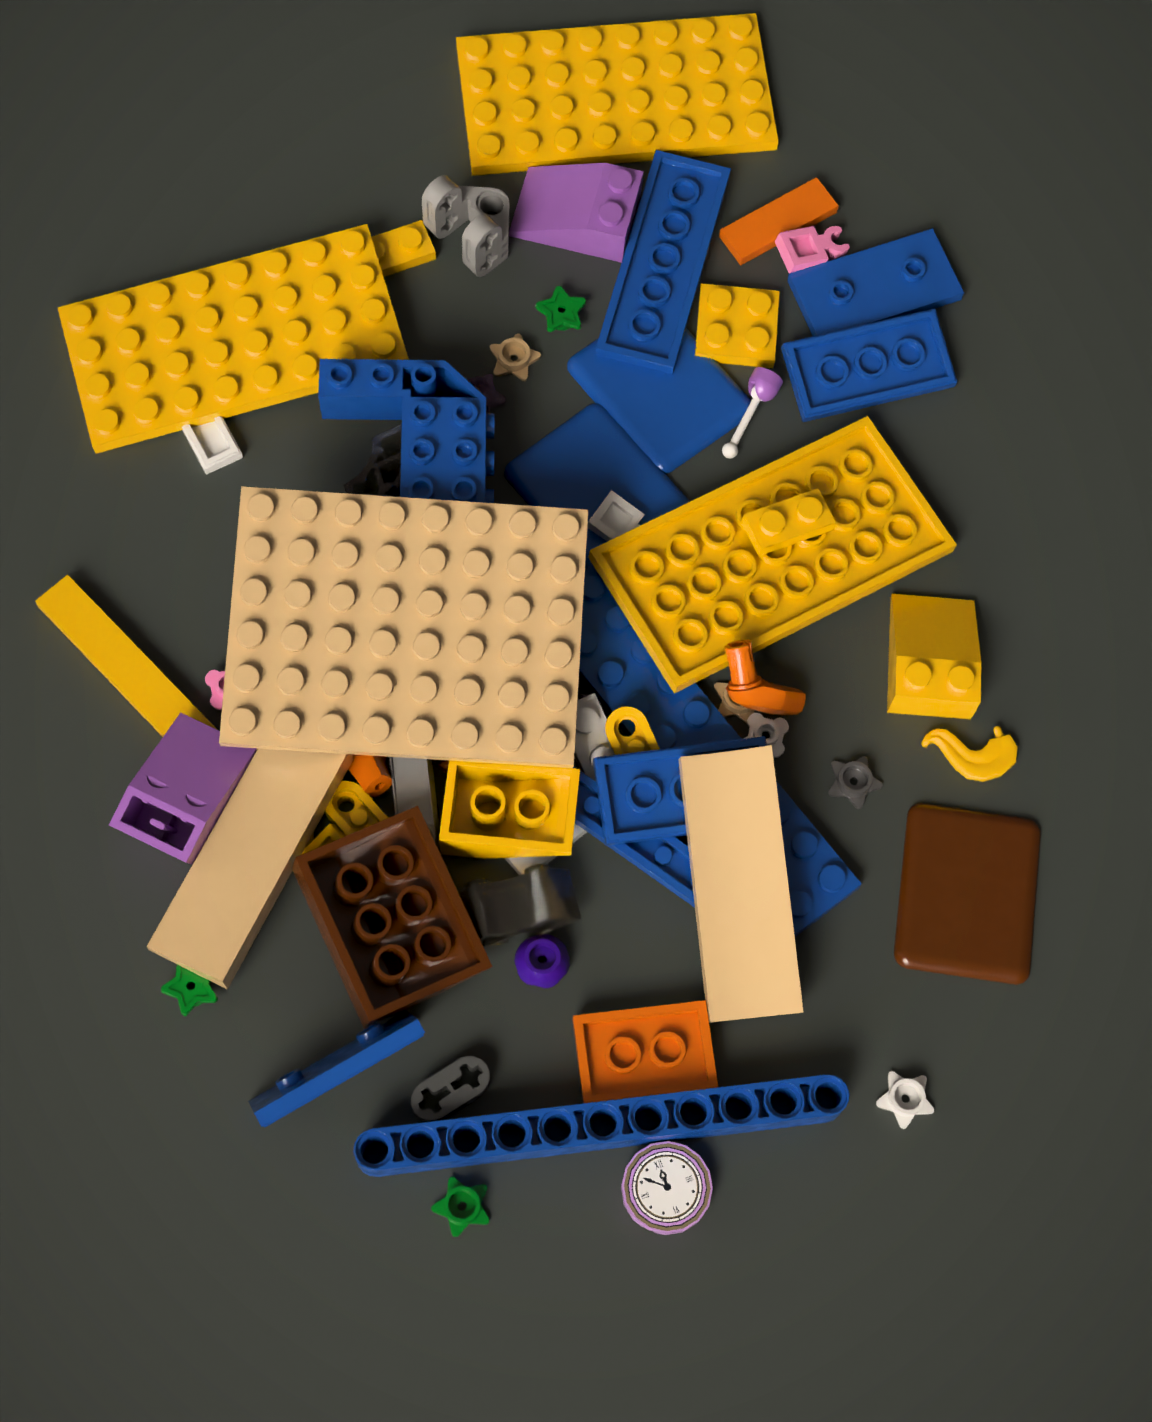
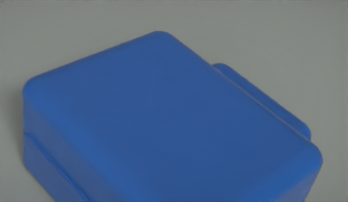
(662, 411)
(585, 462)

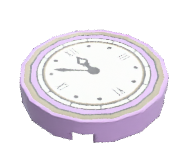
(666, 1188)

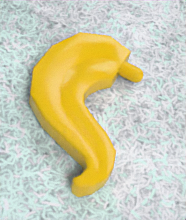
(978, 765)

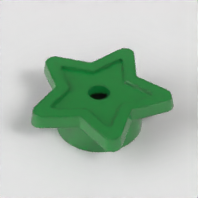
(556, 319)
(189, 998)
(459, 1193)

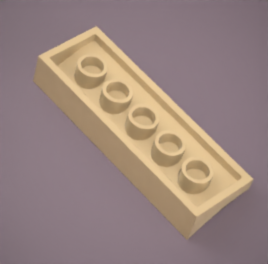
(247, 861)
(740, 884)

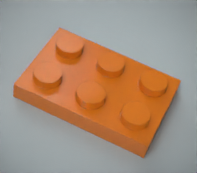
(644, 1051)

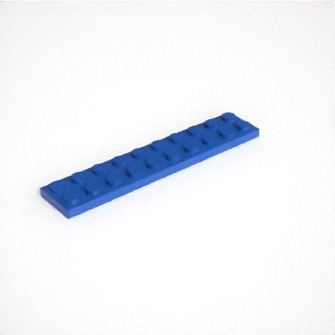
(624, 674)

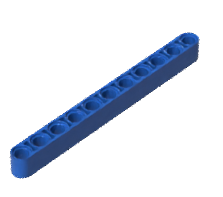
(622, 1113)

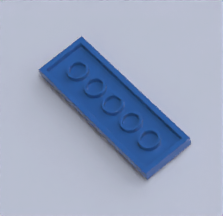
(663, 262)

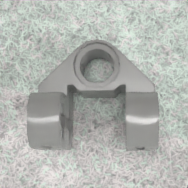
(486, 237)

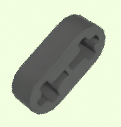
(444, 1081)

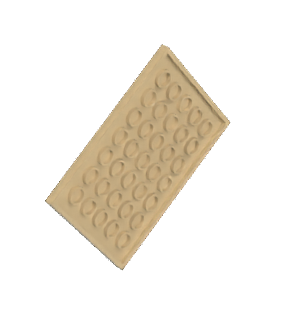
(405, 628)

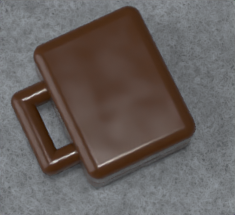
(967, 894)

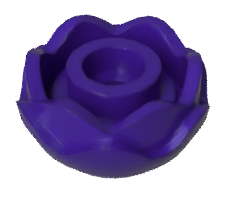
(542, 974)

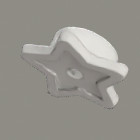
(914, 1089)

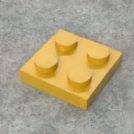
(737, 325)

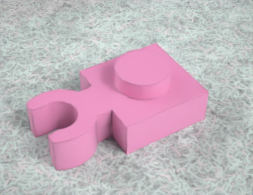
(806, 248)

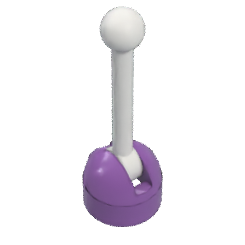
(762, 386)

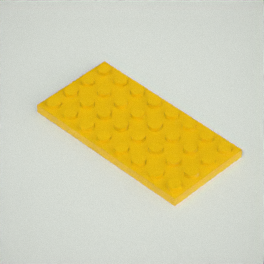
(615, 93)
(227, 337)
(699, 584)

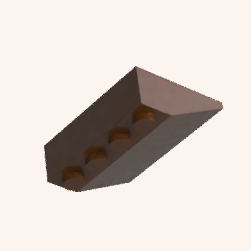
(390, 916)

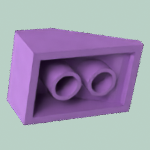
(579, 208)

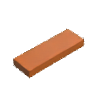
(794, 210)

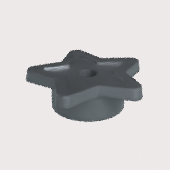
(865, 781)

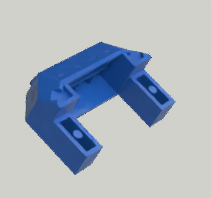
(440, 418)

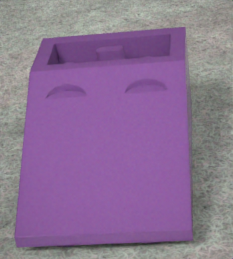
(181, 789)

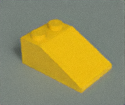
(933, 657)
(508, 810)

